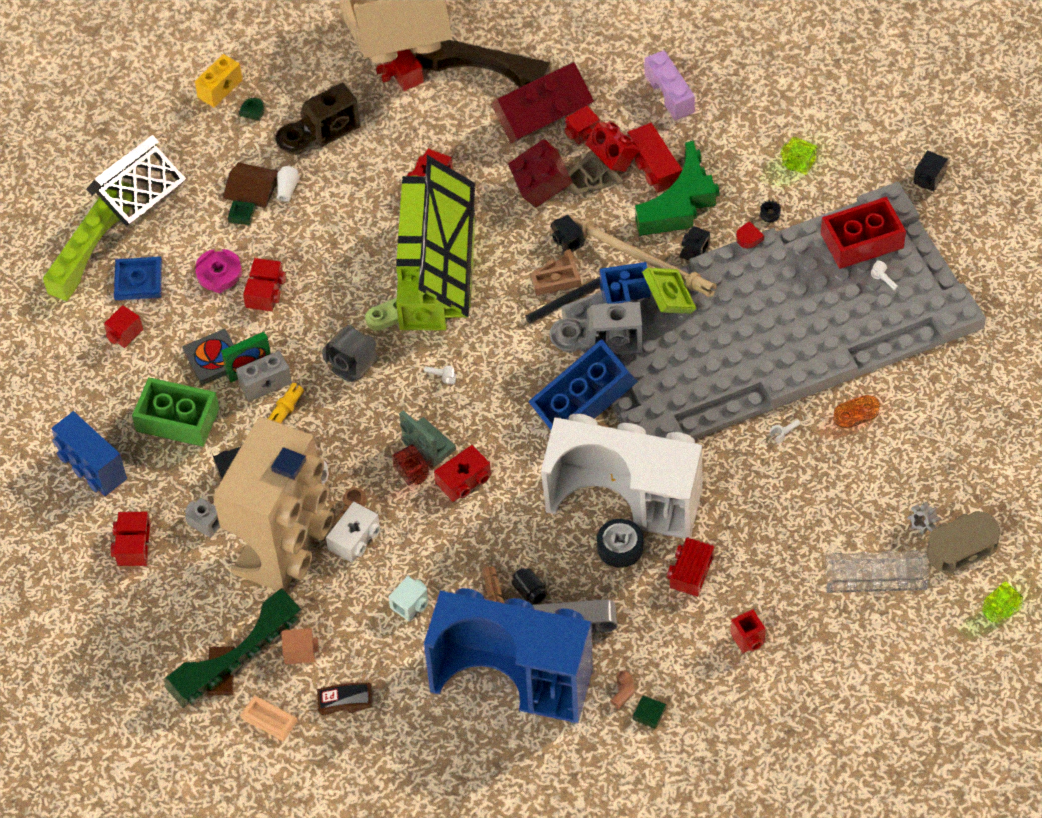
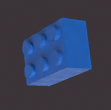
(88, 454)

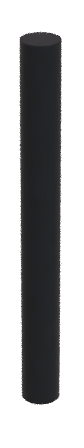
(567, 298)

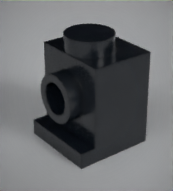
(567, 234)
(695, 243)

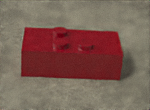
(542, 102)

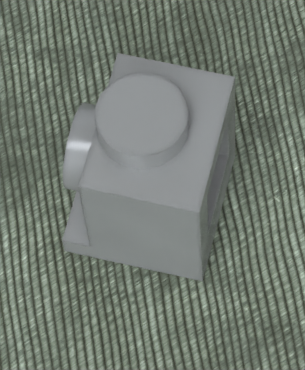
(202, 517)

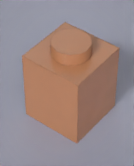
(299, 646)

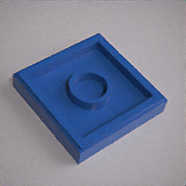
(138, 278)

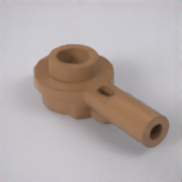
(350, 496)

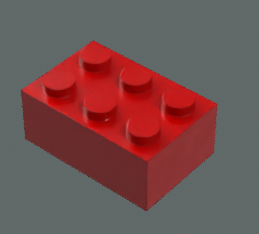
(863, 232)

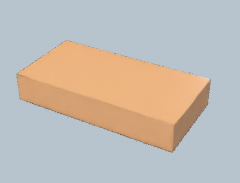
(268, 718)

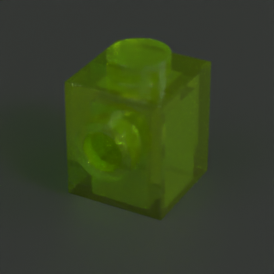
(798, 155)

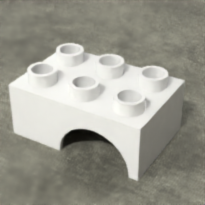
(651, 472)

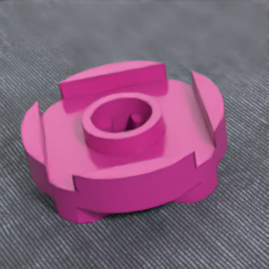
(218, 280)

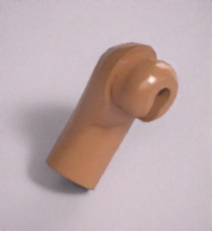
(625, 687)

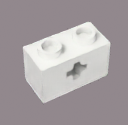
(353, 532)

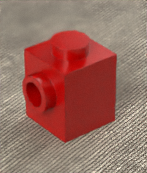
(580, 124)
(123, 326)
(748, 631)

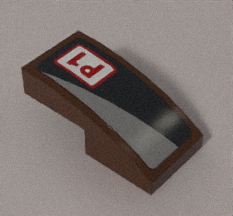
(346, 696)

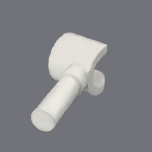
(879, 272)
(447, 373)
(783, 430)

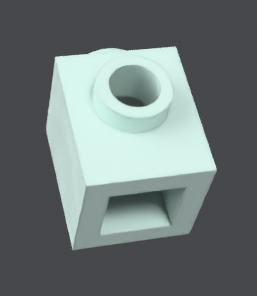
(409, 598)

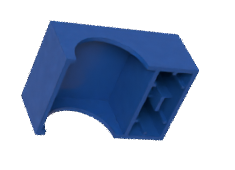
(537, 649)

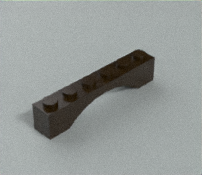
(455, 54)

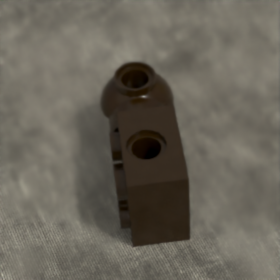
(322, 121)

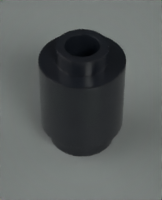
(529, 586)

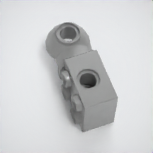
(615, 324)

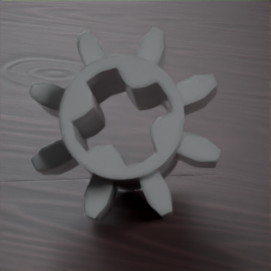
(930, 515)

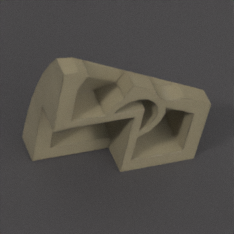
(591, 176)

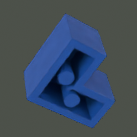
(623, 283)

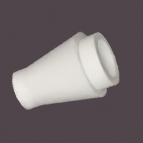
(286, 181)

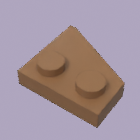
(556, 275)

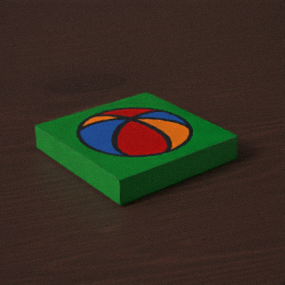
(244, 353)

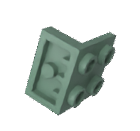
(426, 439)

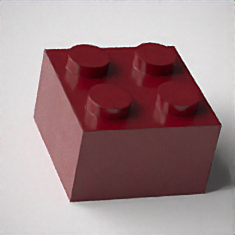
(540, 173)

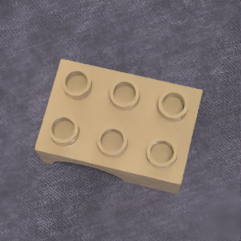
(396, 25)
(272, 511)

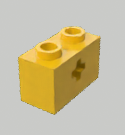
(218, 80)

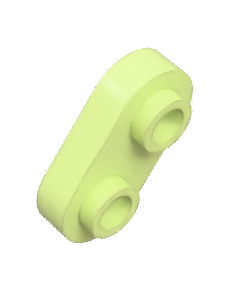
(387, 317)

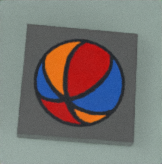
(206, 356)

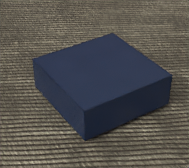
(288, 463)

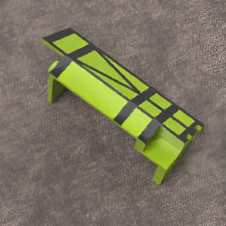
(435, 248)

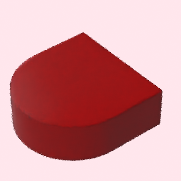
(749, 236)

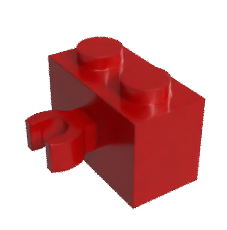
(404, 68)

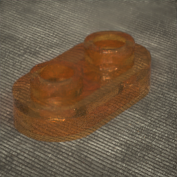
(854, 411)

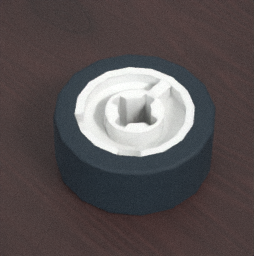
(617, 553)

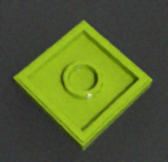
(669, 290)

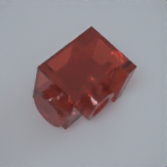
(410, 465)

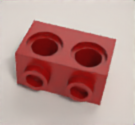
(612, 146)

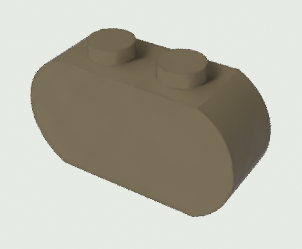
(963, 541)

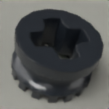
(764, 208)

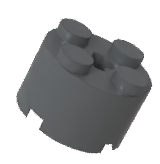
(350, 353)

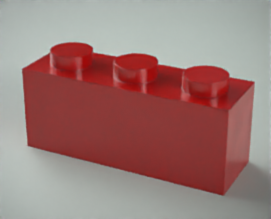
(654, 157)

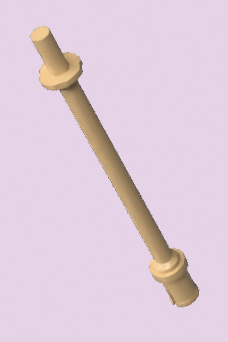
(693, 281)

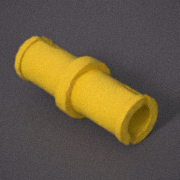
(286, 403)

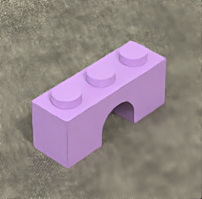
(664, 75)

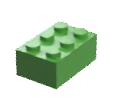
(175, 411)

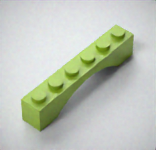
(69, 266)

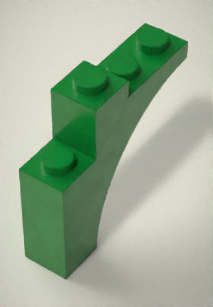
(678, 204)

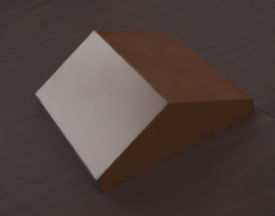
(250, 184)

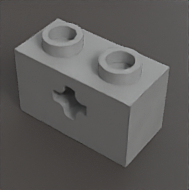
(264, 376)

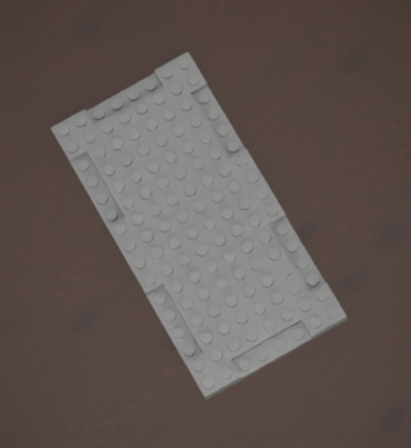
(786, 325)

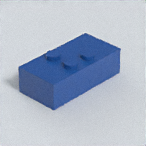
(584, 386)

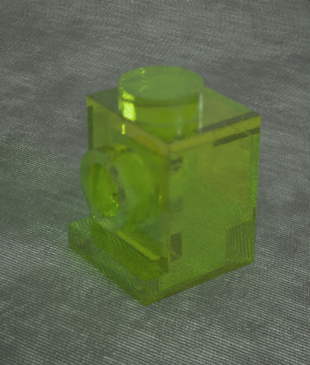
(1002, 603)

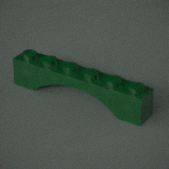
(194, 678)

